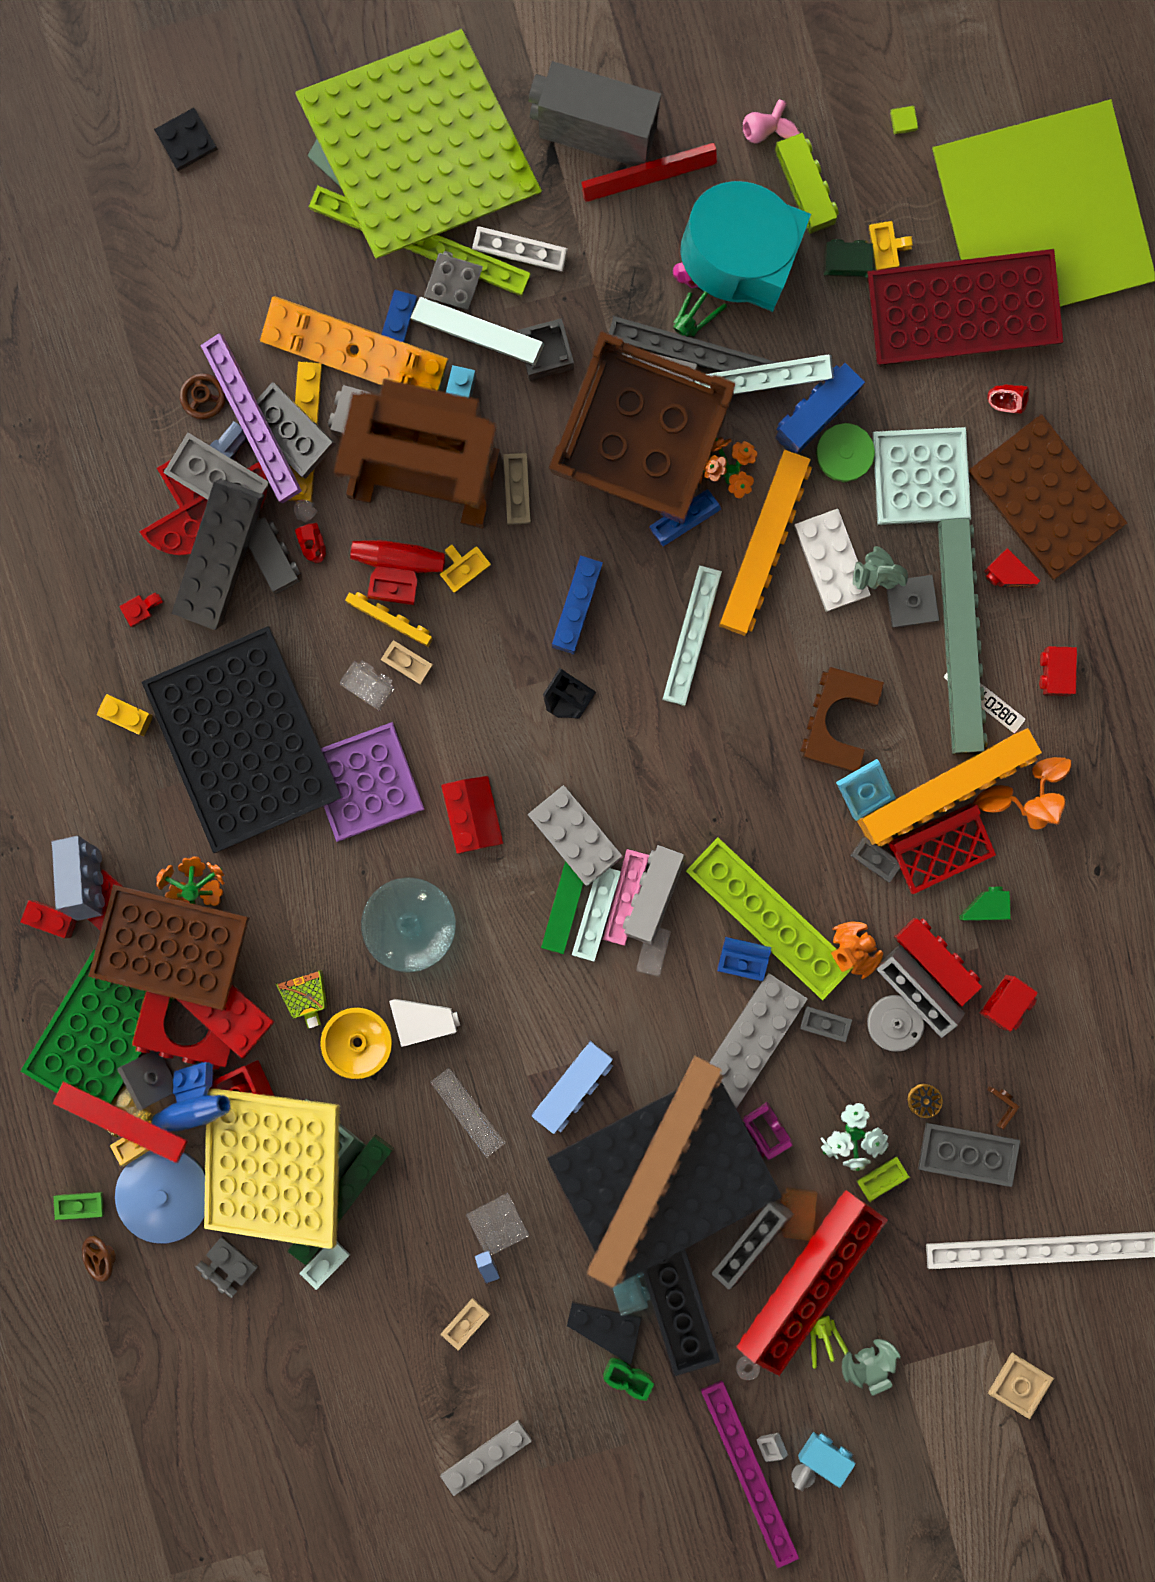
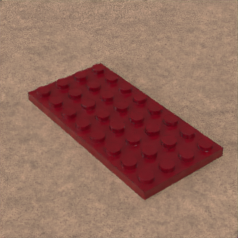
(965, 307)

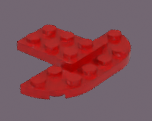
(178, 530)

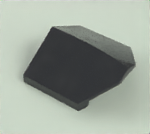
(567, 696)

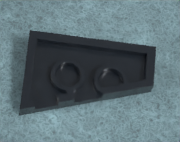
(606, 1328)

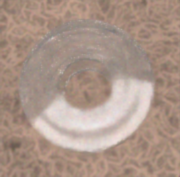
(747, 1375)

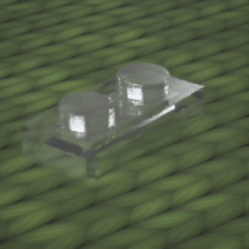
(652, 957)

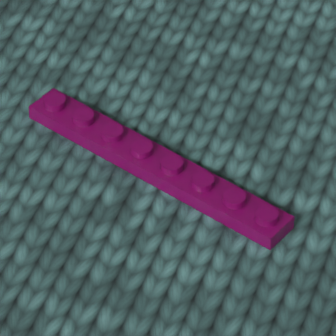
(749, 1474)

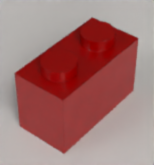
(1058, 671)
(48, 919)

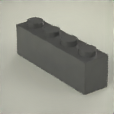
(920, 991)
(752, 1244)

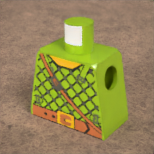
(305, 996)

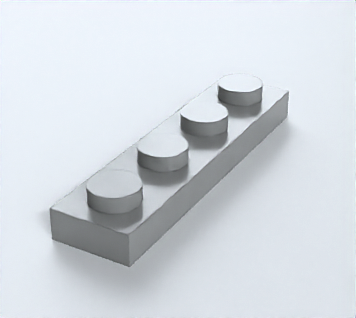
(486, 1457)

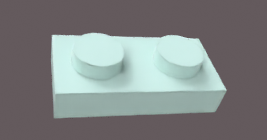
(324, 1265)

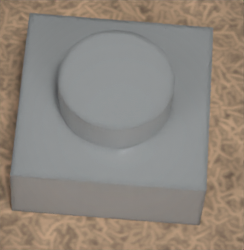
(772, 1447)

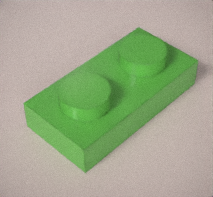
(78, 1205)

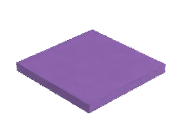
(372, 781)

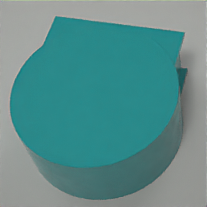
(742, 243)

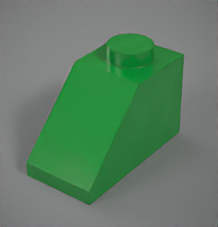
(989, 906)

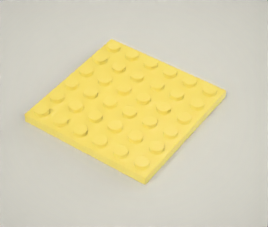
(273, 1169)

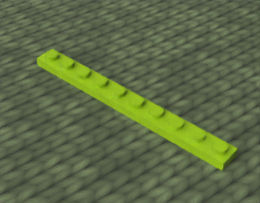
(493, 270)

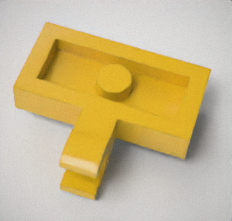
(886, 246)
(464, 567)

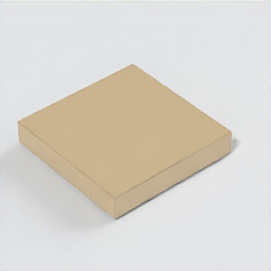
(1020, 1385)

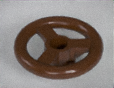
(196, 390)
(102, 1258)

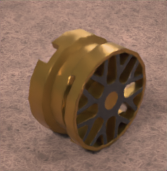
(925, 1100)

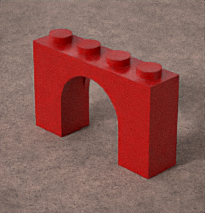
(151, 1036)

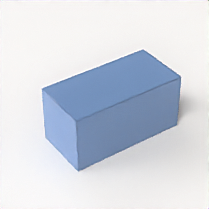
(487, 1267)

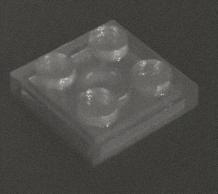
(497, 1224)

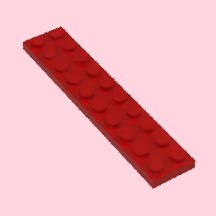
(237, 1026)

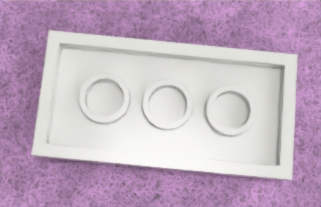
(830, 559)

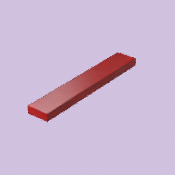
(649, 172)
(120, 1122)

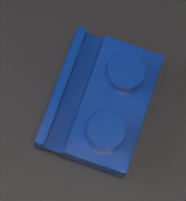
(744, 959)

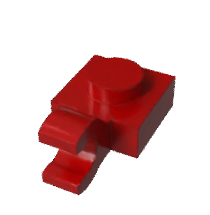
(137, 609)

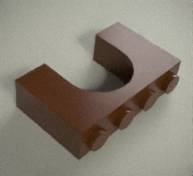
(820, 744)

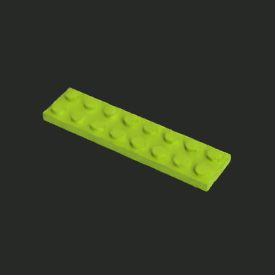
(768, 917)

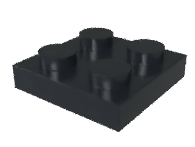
(185, 139)

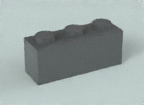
(272, 557)

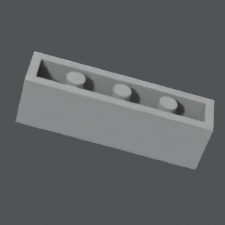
(654, 895)

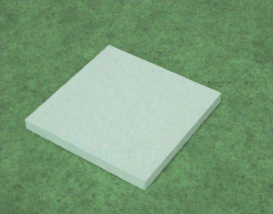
(921, 475)

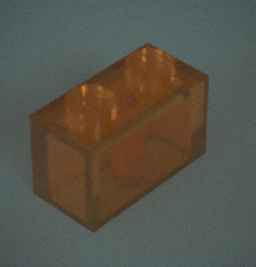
(803, 1204)

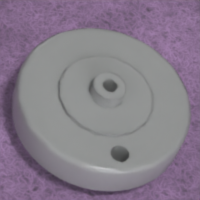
(894, 1024)

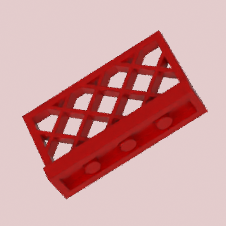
(938, 828)

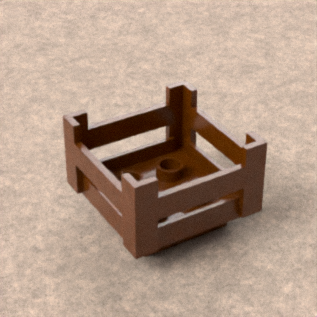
(642, 428)
(421, 446)

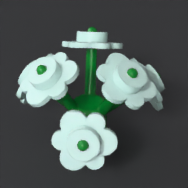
(873, 1142)

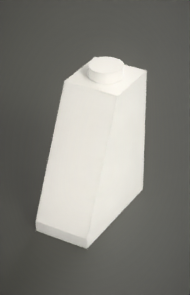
(422, 1021)

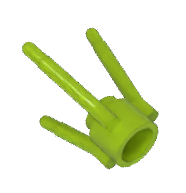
(823, 1330)

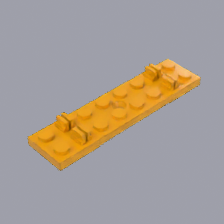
(330, 343)

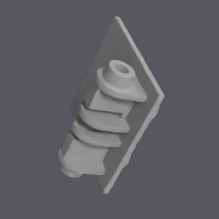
(453, 280)

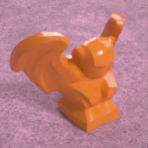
(854, 950)

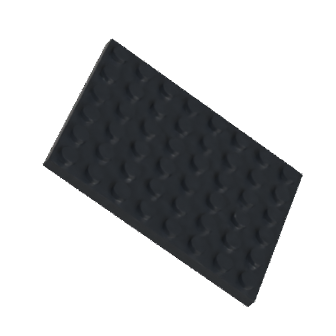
(241, 739)
(713, 1187)

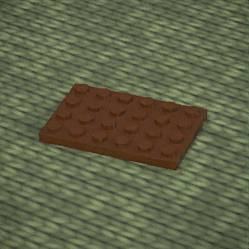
(1047, 497)
(169, 947)

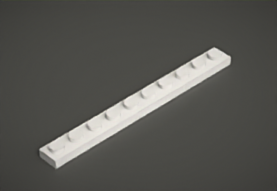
(1040, 1250)

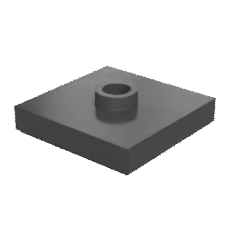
(913, 602)
(147, 1079)

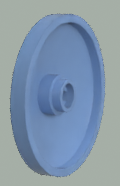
(161, 1197)

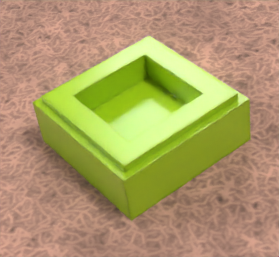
(904, 120)

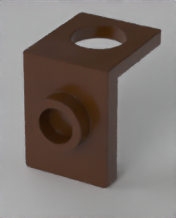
(1006, 1098)

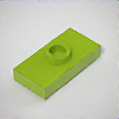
(883, 1179)

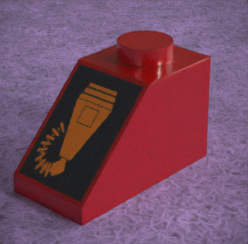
(1010, 572)

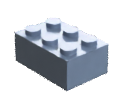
(77, 878)

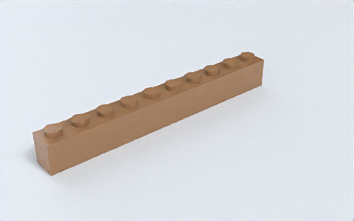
(654, 1172)

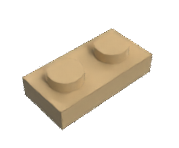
(406, 662)
(465, 1324)

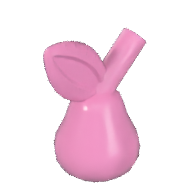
(759, 126)

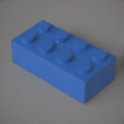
(819, 410)

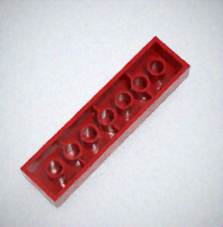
(811, 1283)

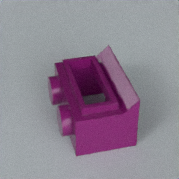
(776, 1126)

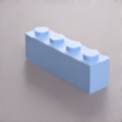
(572, 1087)

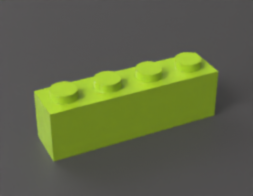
(805, 181)

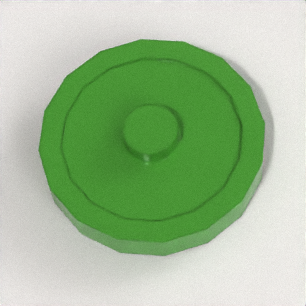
(845, 452)

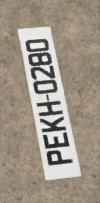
(1000, 710)

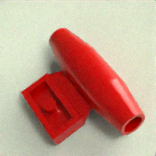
(396, 567)

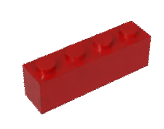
(937, 961)

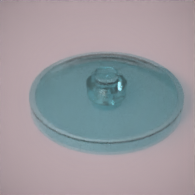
(408, 924)

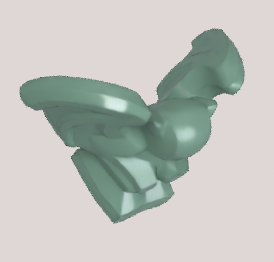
(879, 571)
(871, 1369)

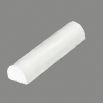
(520, 249)

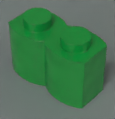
(623, 1377)

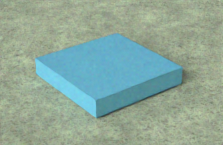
(866, 790)

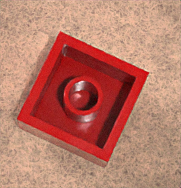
(1009, 1003)

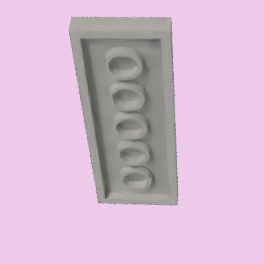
(756, 1035)

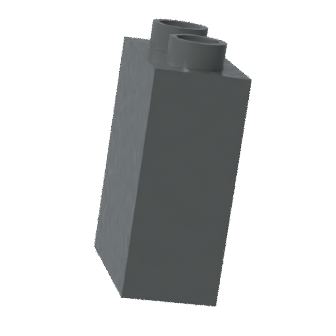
(595, 113)

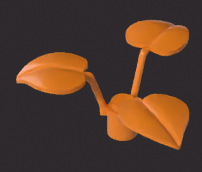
(1039, 810)

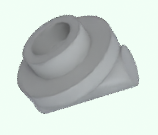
(803, 1476)

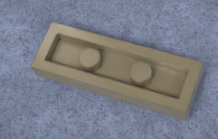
(517, 489)

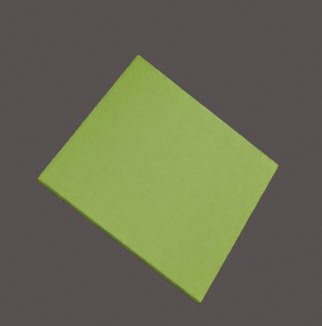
(418, 143)
(1055, 188)

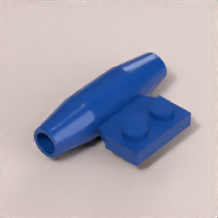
(193, 1104)

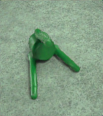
(685, 323)

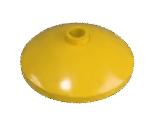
(339, 1046)

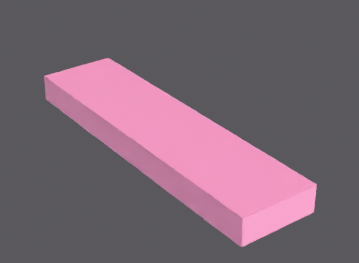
(627, 886)

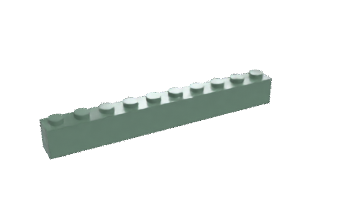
(961, 636)

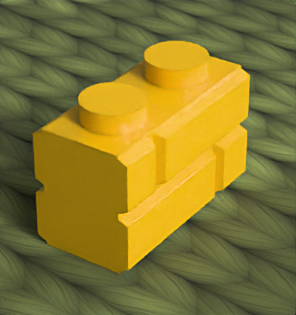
(125, 715)

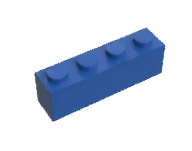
(577, 604)

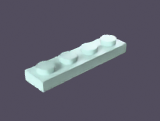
(596, 915)

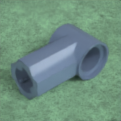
(230, 441)

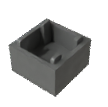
(556, 353)

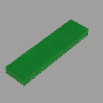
(562, 911)

